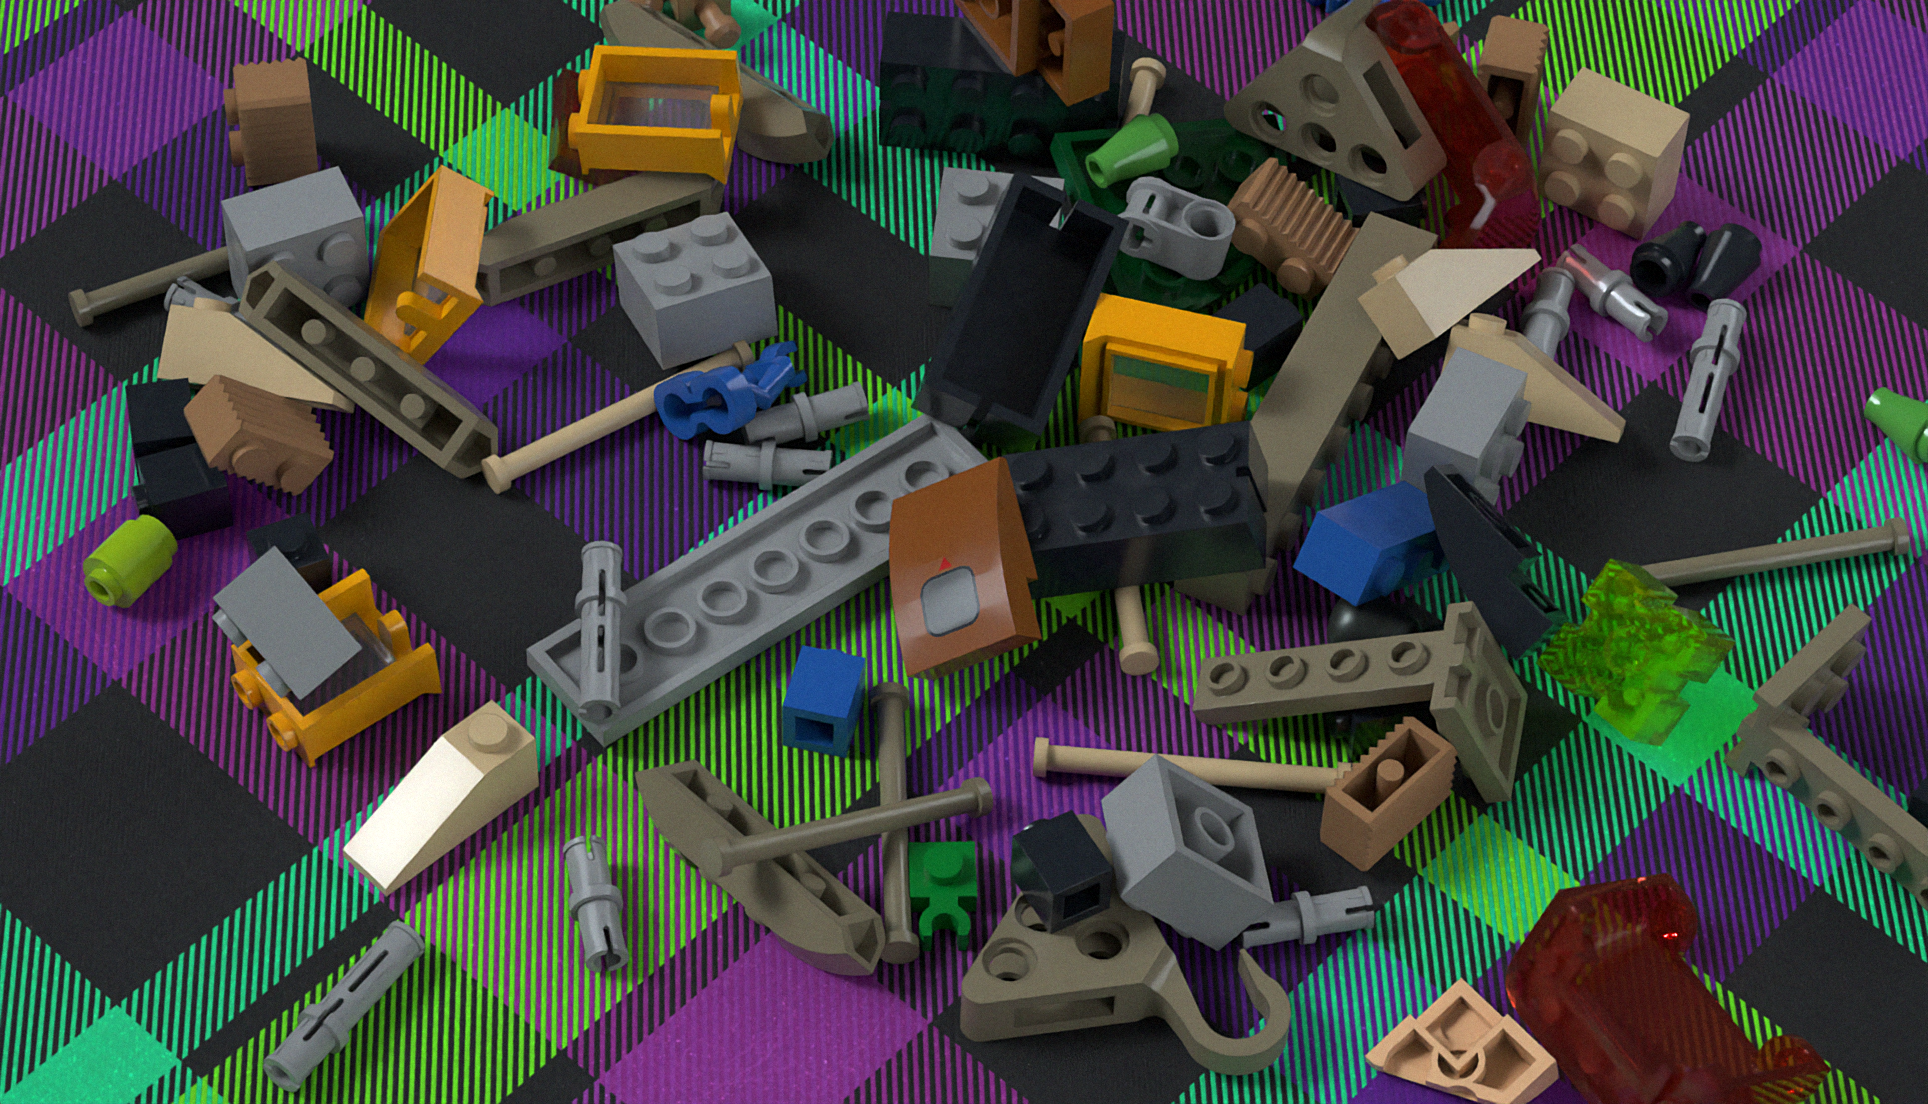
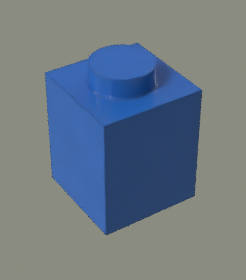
(824, 701)

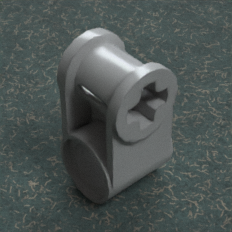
(1180, 229)

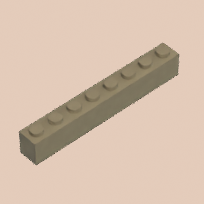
(1315, 400)

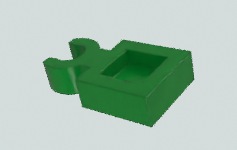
(943, 888)

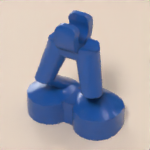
(725, 396)

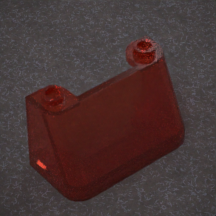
(1482, 153)
(1629, 1015)

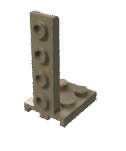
(1459, 669)
(1795, 760)

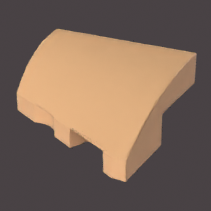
(1466, 1051)

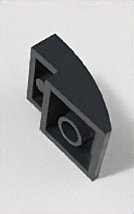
(1491, 563)

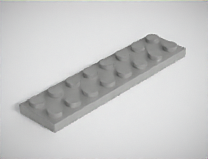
(757, 579)

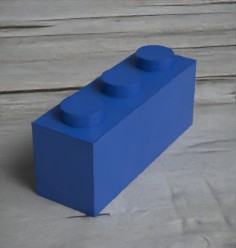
(1373, 544)

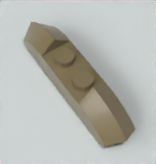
(771, 120)
(581, 230)
(369, 369)
(789, 894)

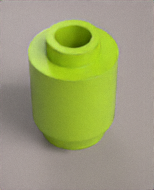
(129, 561)

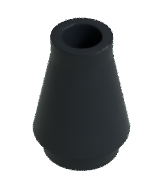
(1666, 261)
(1724, 264)

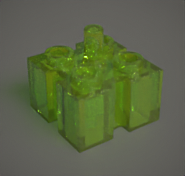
(1635, 652)

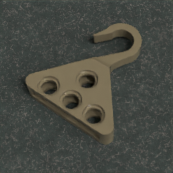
(1347, 90)
(1068, 989)

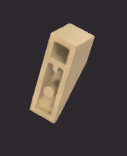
(1437, 290)
(214, 342)
(1553, 393)
(446, 797)

